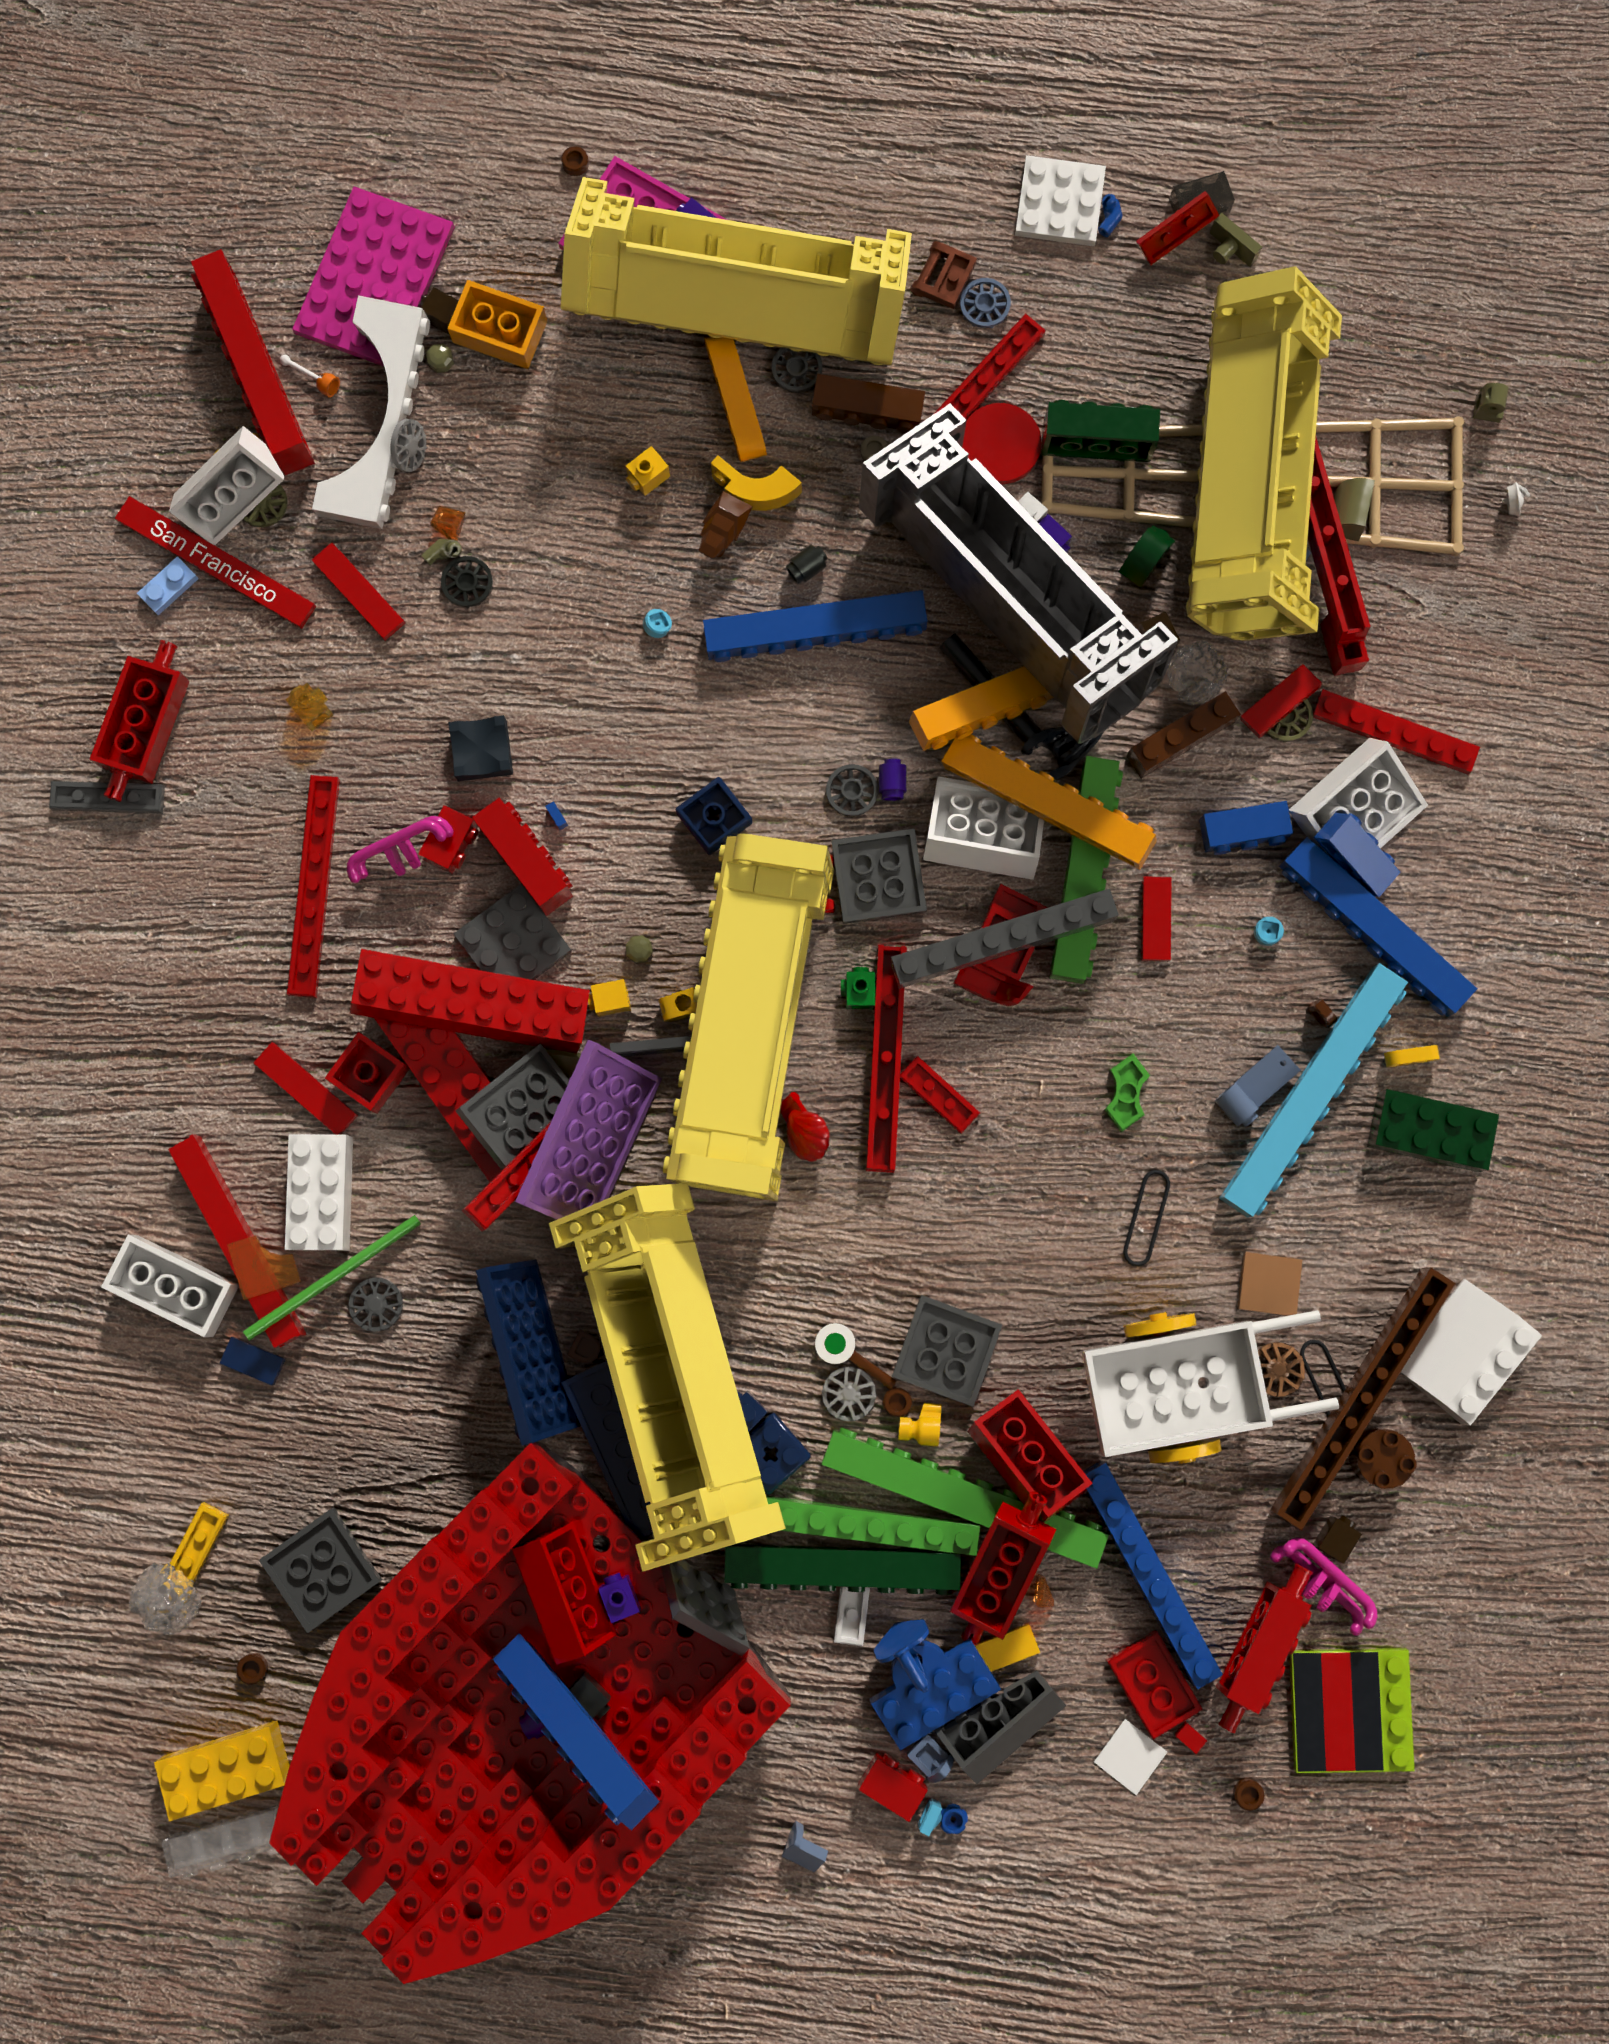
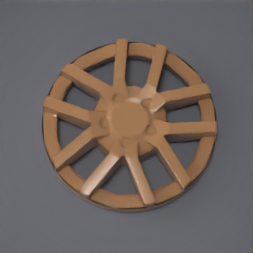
(1278, 1368)

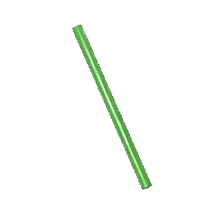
(331, 1277)

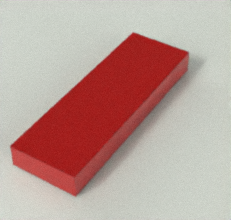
(1177, 228)
(1281, 701)
(1156, 918)
(939, 1094)

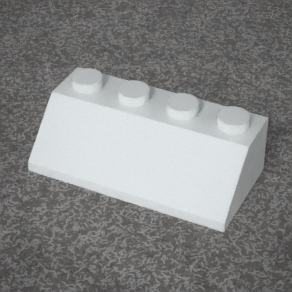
(227, 486)

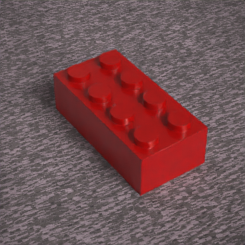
(519, 851)
(1029, 1454)
(564, 1593)

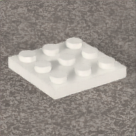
(1060, 200)

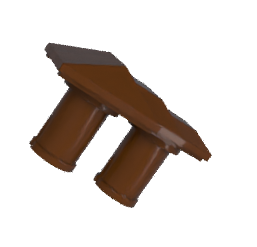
(723, 525)

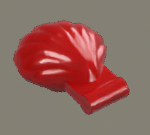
(806, 1130)

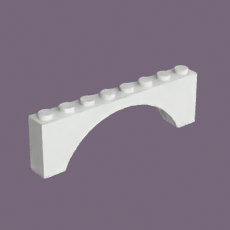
(364, 489)

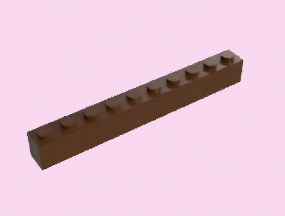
(1362, 1397)

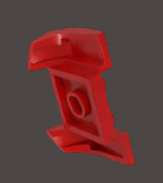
(1000, 978)

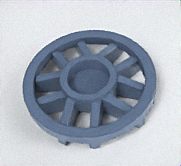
(985, 303)

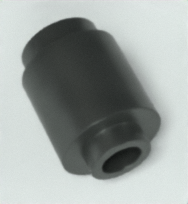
(807, 564)

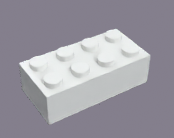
(318, 1192)
(170, 1286)

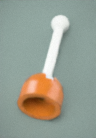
(326, 383)

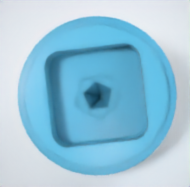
(657, 623)
(1268, 931)

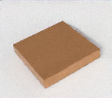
(1269, 1284)

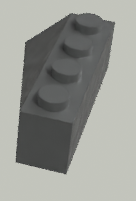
(1000, 1725)

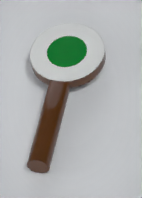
(837, 1344)

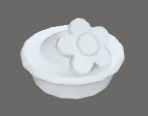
(1515, 498)

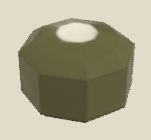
(440, 358)
(639, 949)

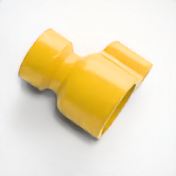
(925, 1429)

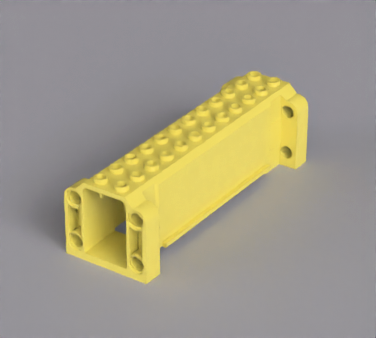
(733, 278)
(1259, 457)
(746, 1015)
(669, 1373)

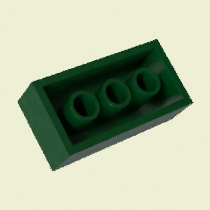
(1100, 431)
(1433, 1130)

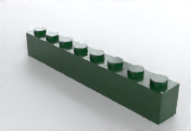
(842, 1567)

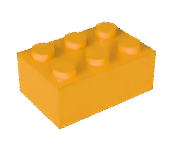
(497, 324)

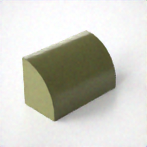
(1353, 503)

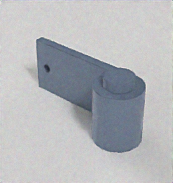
(1257, 1086)

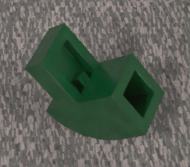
(1146, 555)

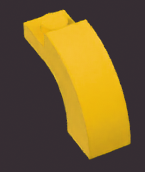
(760, 493)

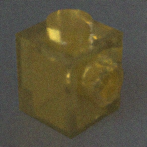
(309, 705)

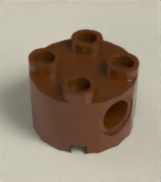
(1383, 1458)

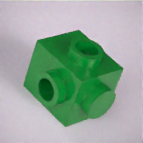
(859, 988)

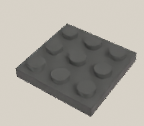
(878, 876)
(513, 938)
(947, 1350)
(320, 1570)
(705, 1605)

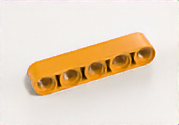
(735, 398)

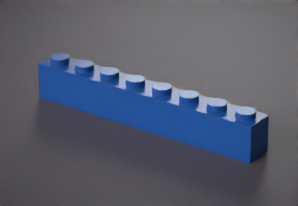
(815, 625)
(1377, 927)
(1151, 1576)
(576, 1733)

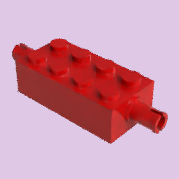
(139, 720)
(1003, 1569)
(1264, 1648)

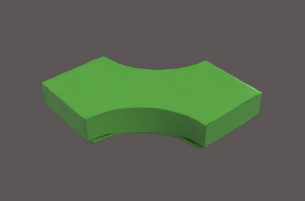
(1128, 1080)

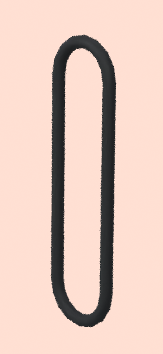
(1125, 1251)
(1331, 1363)

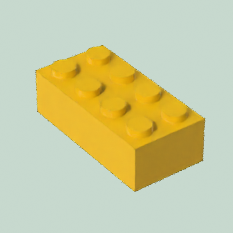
(222, 1770)

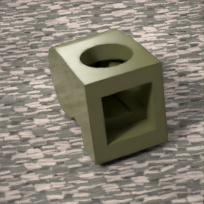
(1491, 402)

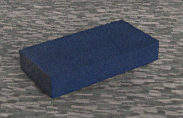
(252, 1360)

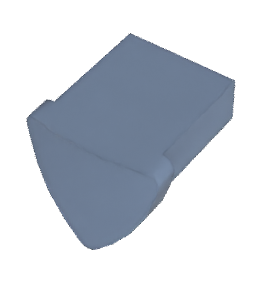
(931, 1759)
(803, 1851)

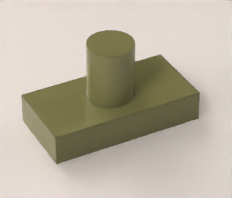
(1233, 241)

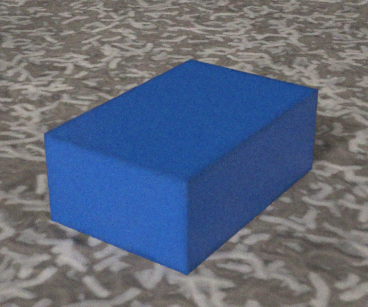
(556, 815)

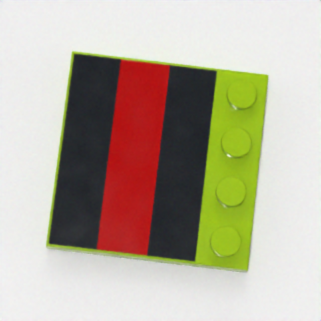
(1351, 1710)

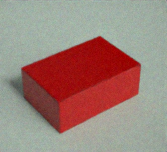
(1190, 1737)

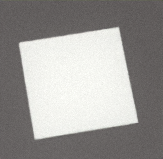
(1130, 1757)

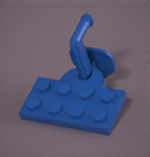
(927, 1688)

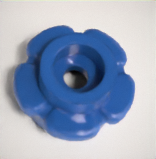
(959, 1824)

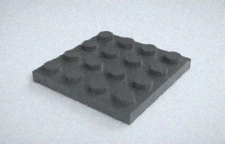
(515, 1105)

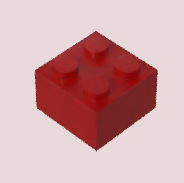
(367, 1072)

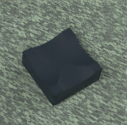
(480, 748)

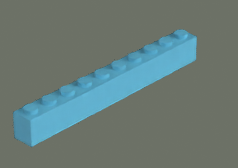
(1313, 1091)

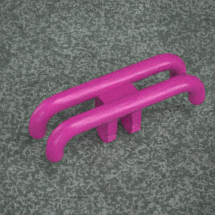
(357, 862)
(1331, 1580)

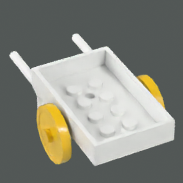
(1150, 1392)

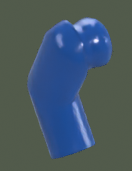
(1112, 214)

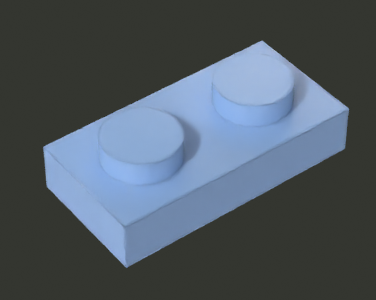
(167, 585)

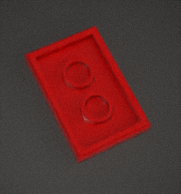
(1154, 1684)

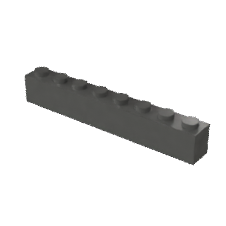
(1004, 938)

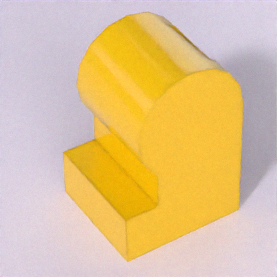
(678, 1005)

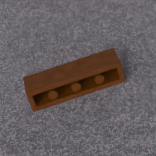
(867, 403)
(1183, 734)

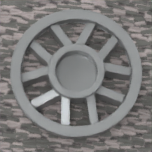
(848, 1393)

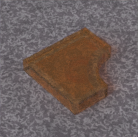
(261, 1270)

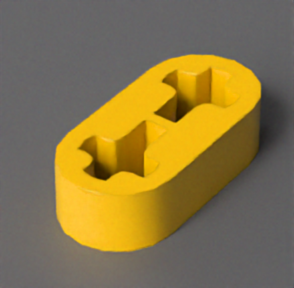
(1412, 1056)

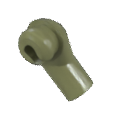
(442, 548)

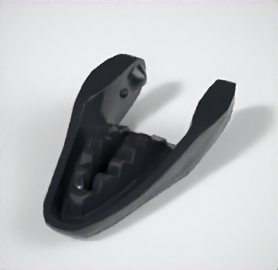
(1063, 746)

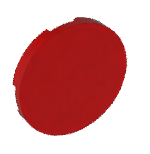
(1003, 441)

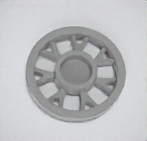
(408, 445)

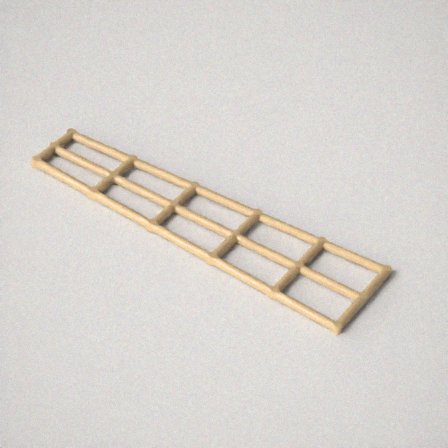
(1375, 426)

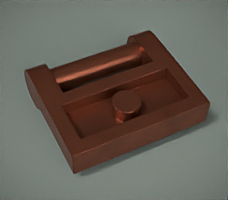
(951, 278)

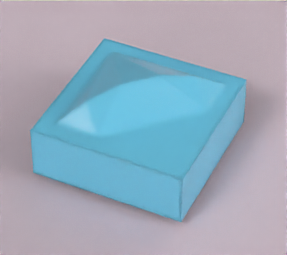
(930, 1817)

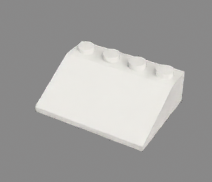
(1368, 785)
(981, 831)
(1469, 1352)

